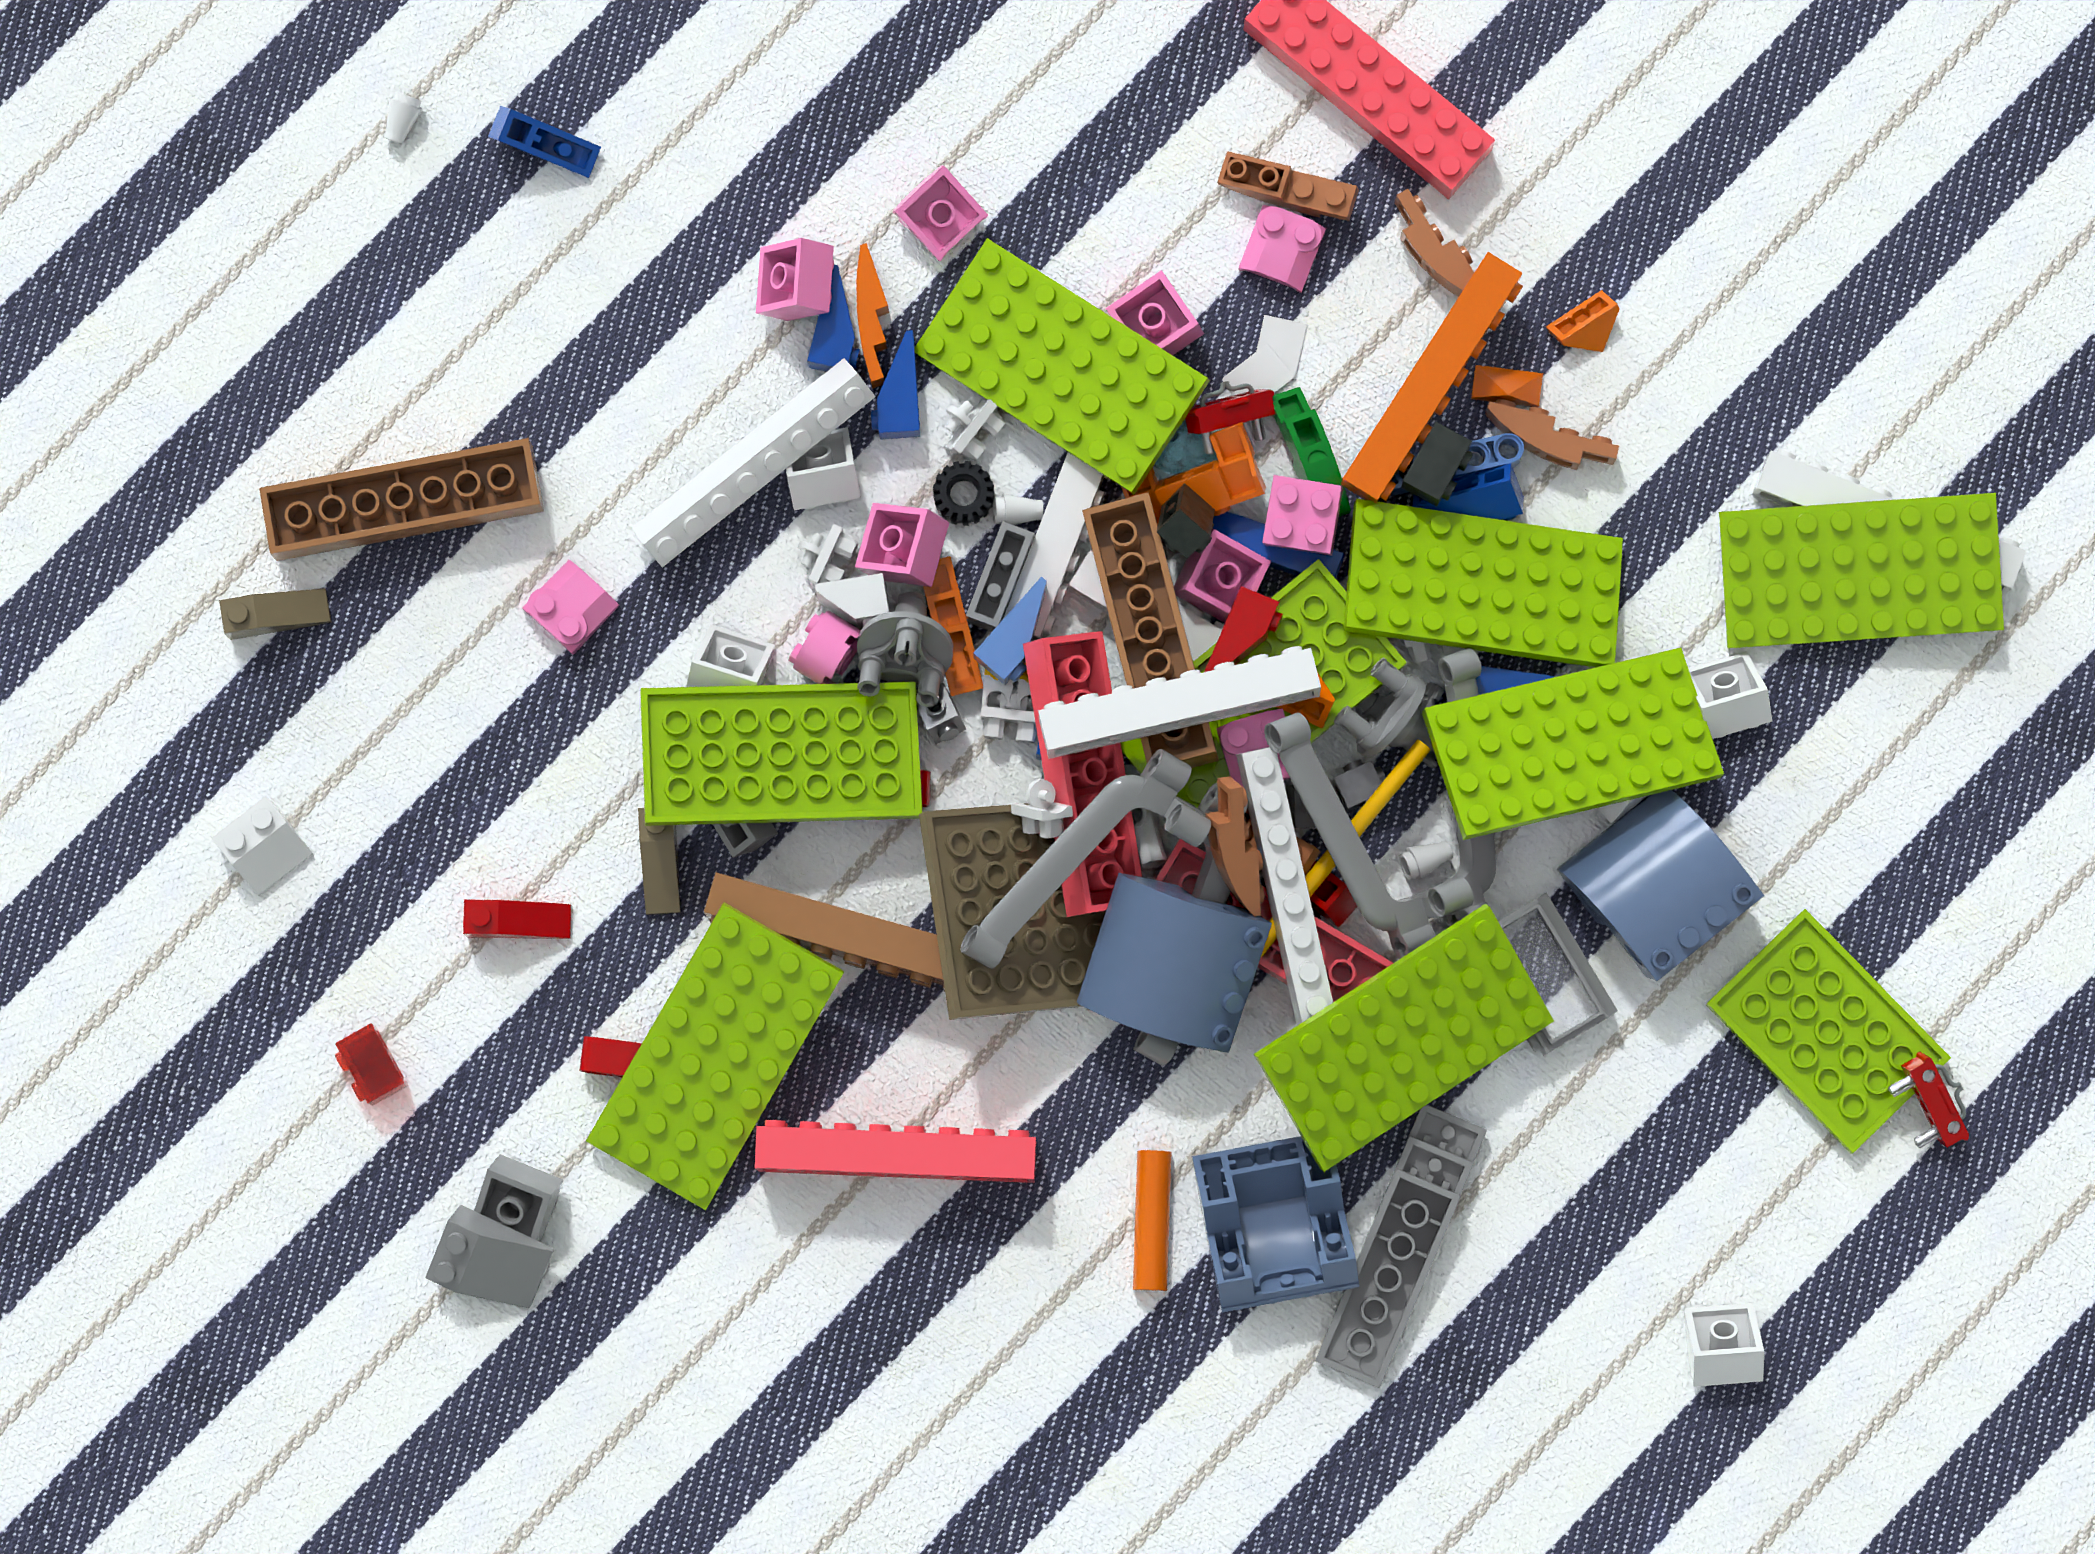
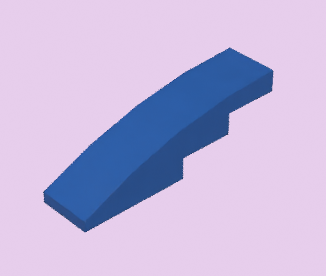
(1250, 534)

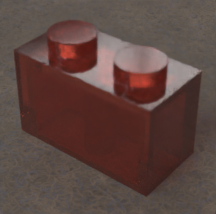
(370, 1065)

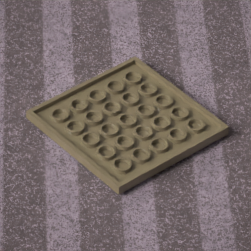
(971, 866)

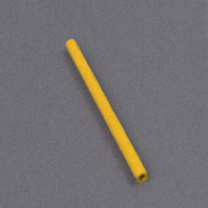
(1364, 818)

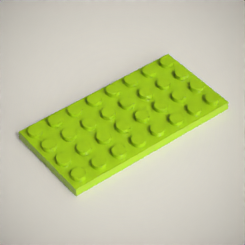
(1061, 366)
(1861, 570)
(1483, 584)
(1311, 619)
(1572, 743)
(779, 754)
(1404, 1037)
(714, 1056)

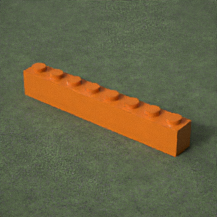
(1432, 378)

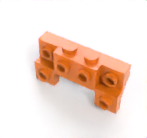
(1220, 482)

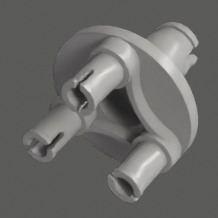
(904, 649)
(1391, 718)

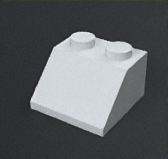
(824, 473)
(855, 598)
(729, 660)
(1731, 694)
(262, 845)
(1724, 1344)

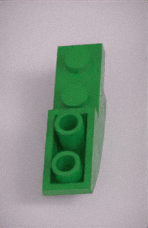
(1307, 441)

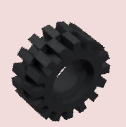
(955, 474)

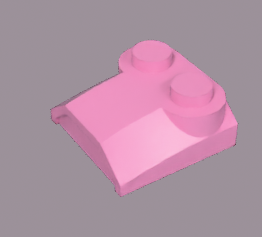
(939, 212)
(1282, 247)
(570, 606)
(1245, 736)

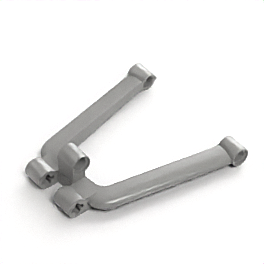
(1152, 790)
(1403, 918)

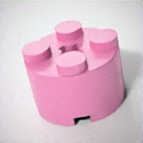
(826, 649)

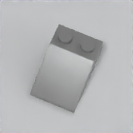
(518, 1196)
(488, 1260)

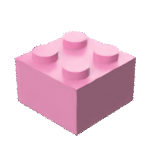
(794, 279)
(1157, 314)
(1302, 515)
(902, 544)
(1216, 574)

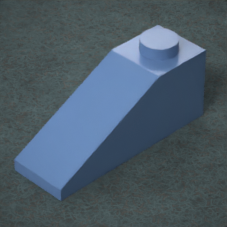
(1003, 649)

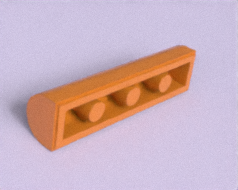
(1152, 1220)

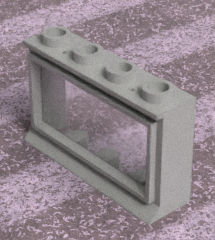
(1558, 973)

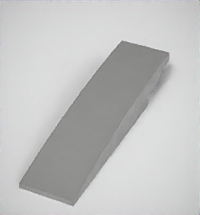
(1401, 1245)

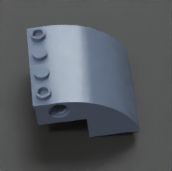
(1660, 882)
(1173, 963)
(1273, 1224)

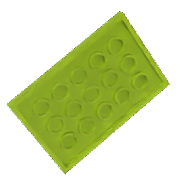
(1824, 1029)

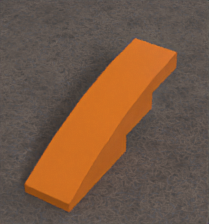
(870, 306)
(948, 610)

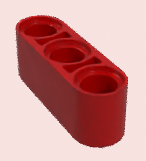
(607, 1056)

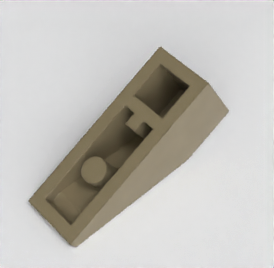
(273, 612)
(659, 867)

